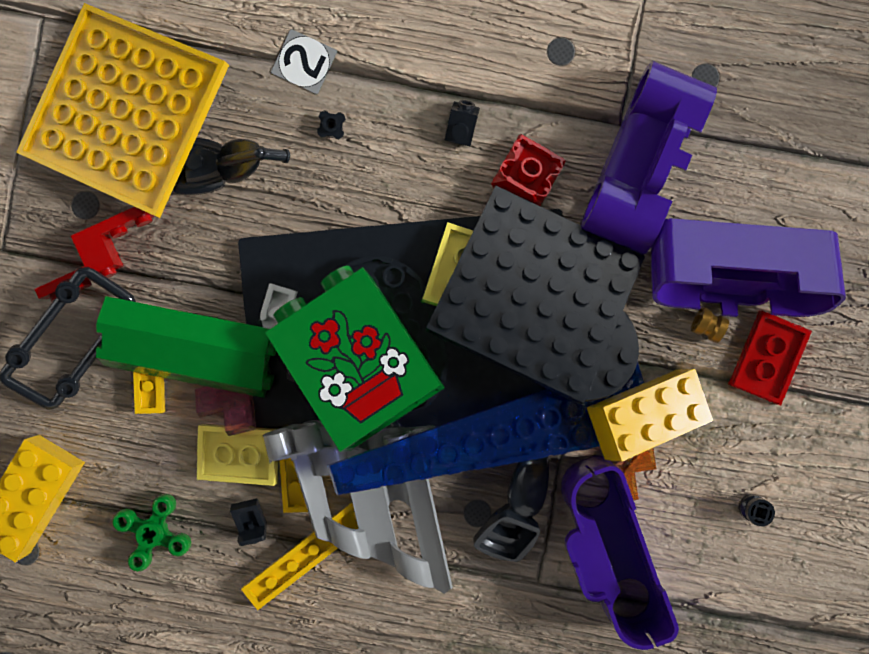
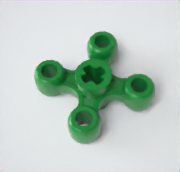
(145, 540)

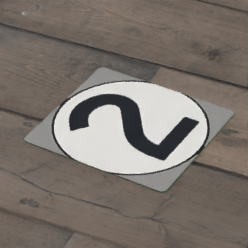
(304, 61)

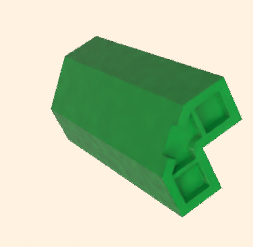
(185, 347)

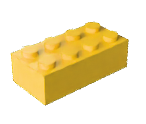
(649, 414)
(32, 493)

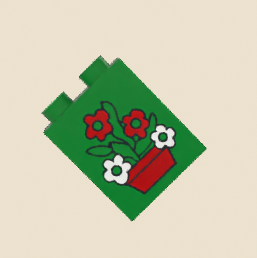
(352, 357)

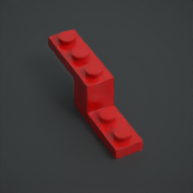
(97, 248)

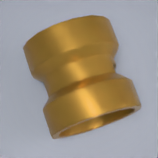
(710, 325)

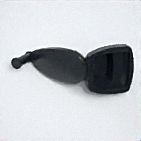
(213, 164)
(512, 529)

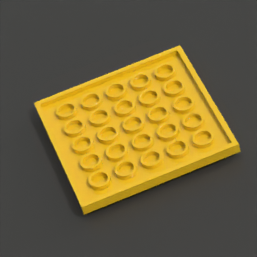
(122, 109)

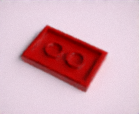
(770, 357)

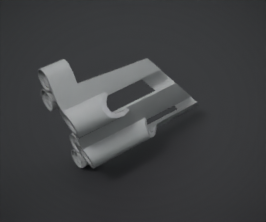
(313, 450)

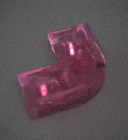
(236, 407)

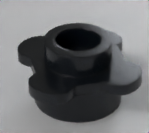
(332, 132)

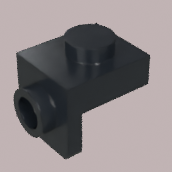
(462, 122)
(249, 521)

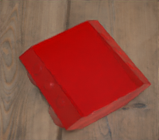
(529, 170)

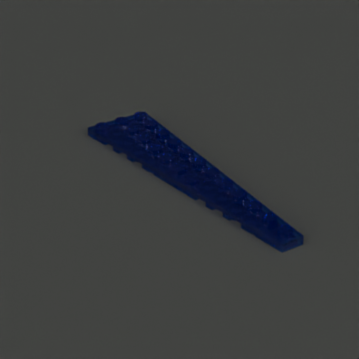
(498, 436)

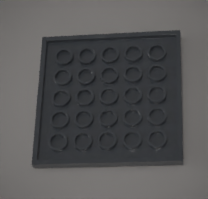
(536, 295)

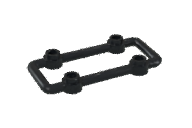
(20, 354)

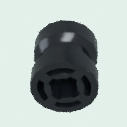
(750, 509)

